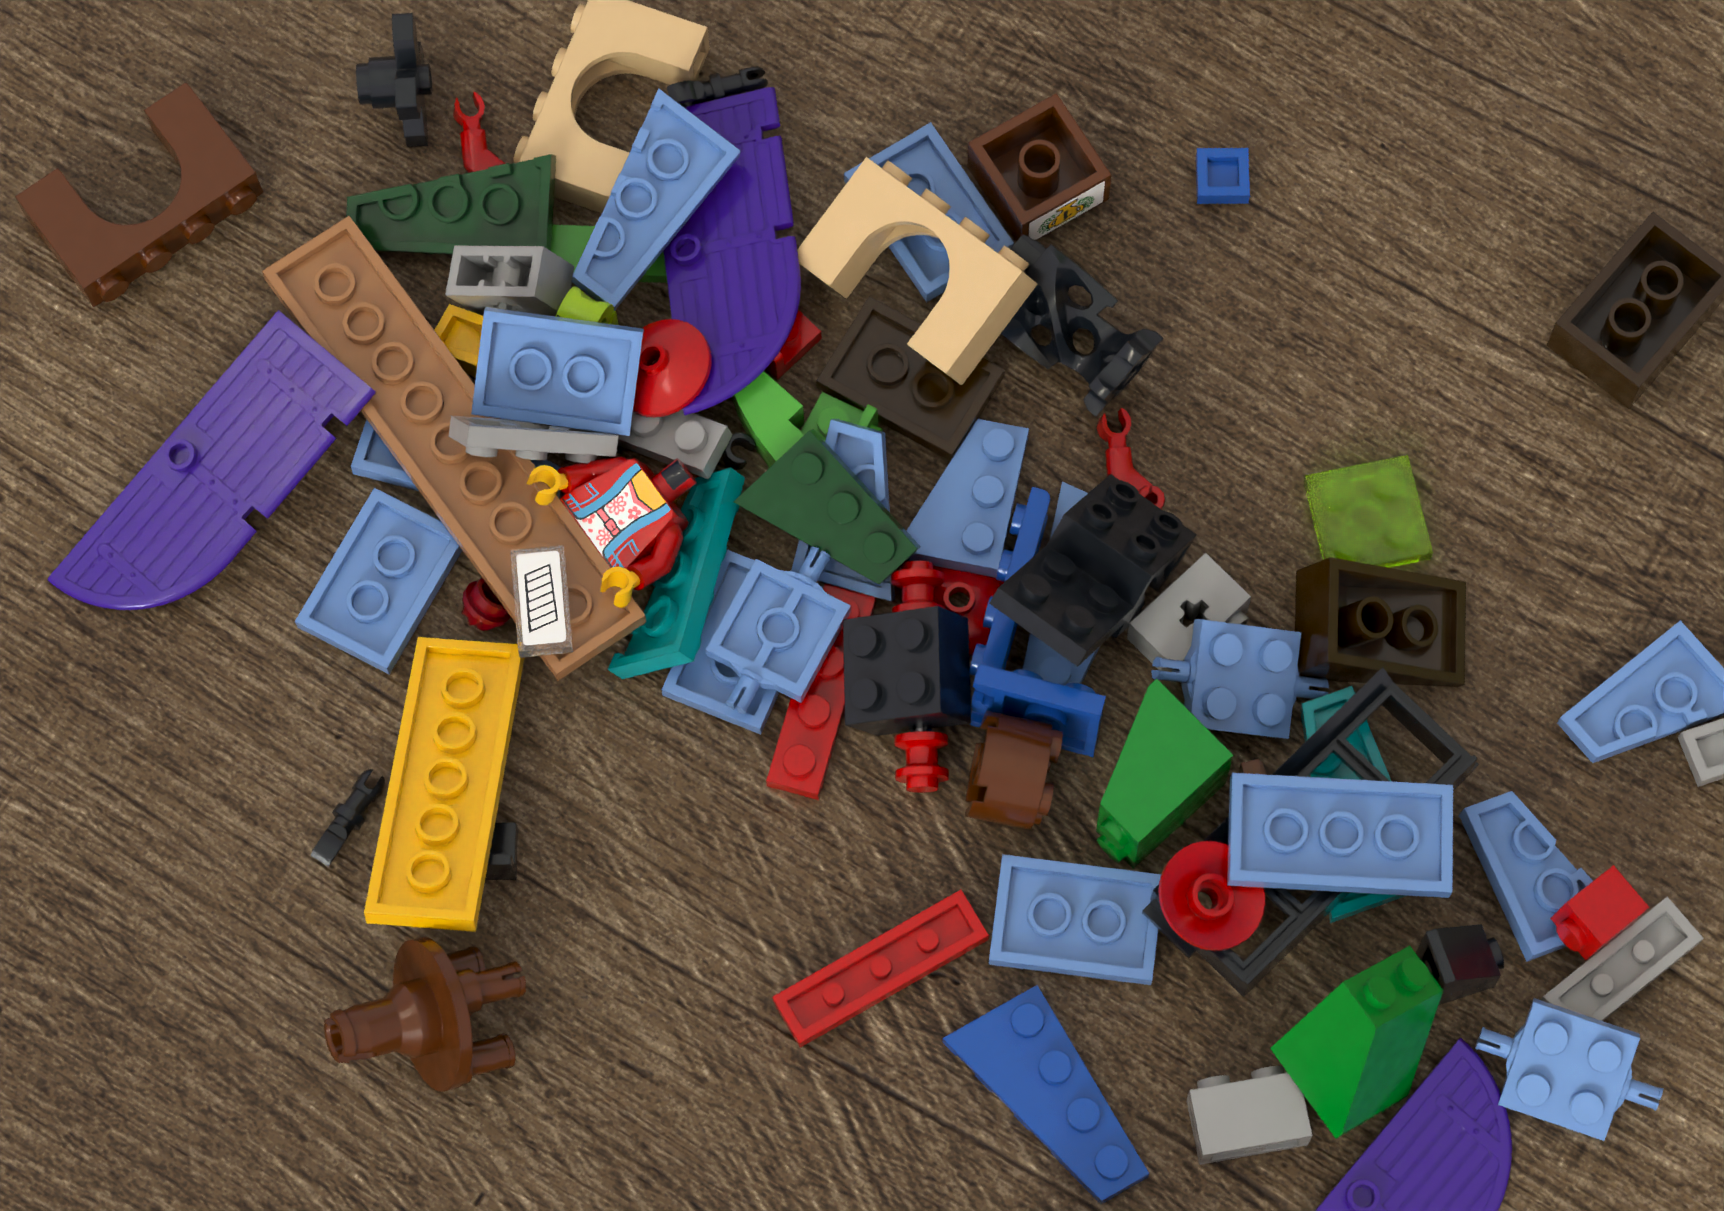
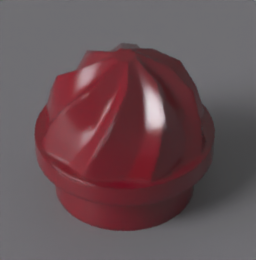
(483, 607)

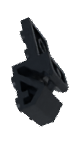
(1095, 570)

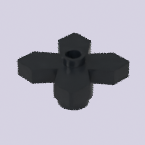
(399, 80)

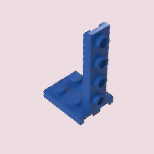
(1023, 693)

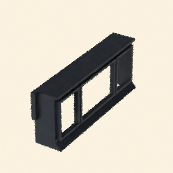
(1326, 740)

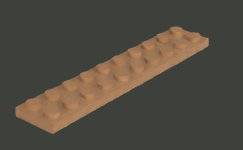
(369, 323)

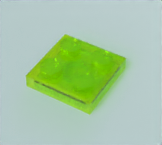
(1369, 513)

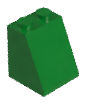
(1160, 777)
(1363, 1041)

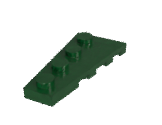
(476, 208)

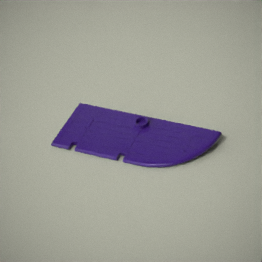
(726, 261)
(228, 456)
(1440, 1148)

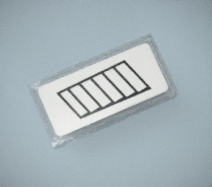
(541, 601)

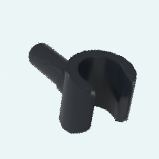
(737, 439)

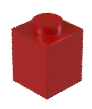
(1598, 913)

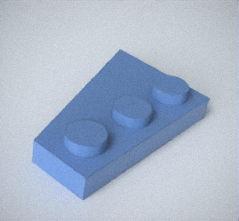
(1651, 697)

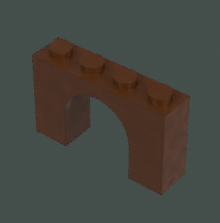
(109, 255)

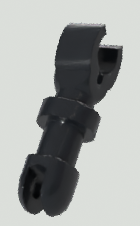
(696, 92)
(347, 817)

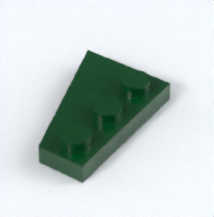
(829, 508)

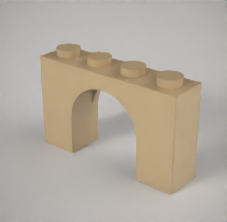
(605, 42)
(982, 284)

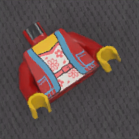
(624, 515)

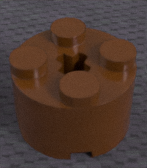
(1011, 771)

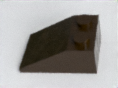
(1379, 617)

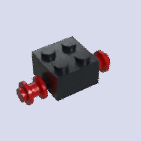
(910, 674)

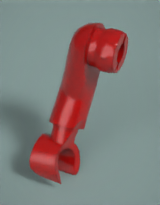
(473, 139)
(1120, 462)

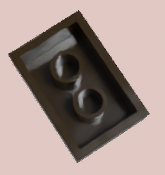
(1639, 310)

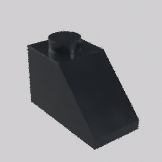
(1461, 960)

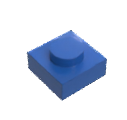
(1222, 176)

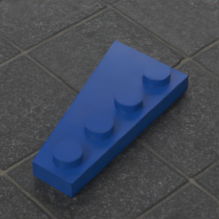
(1039, 1076)

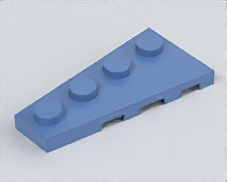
(658, 190)

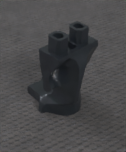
(1115, 355)

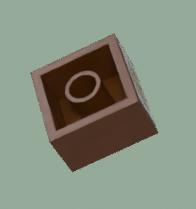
(1039, 170)

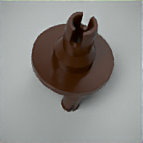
(430, 1015)

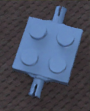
(778, 630)
(1241, 677)
(1569, 1069)

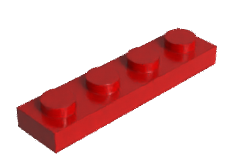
(813, 725)
(880, 968)

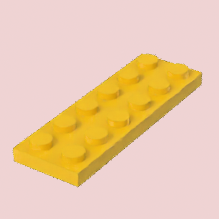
(445, 785)

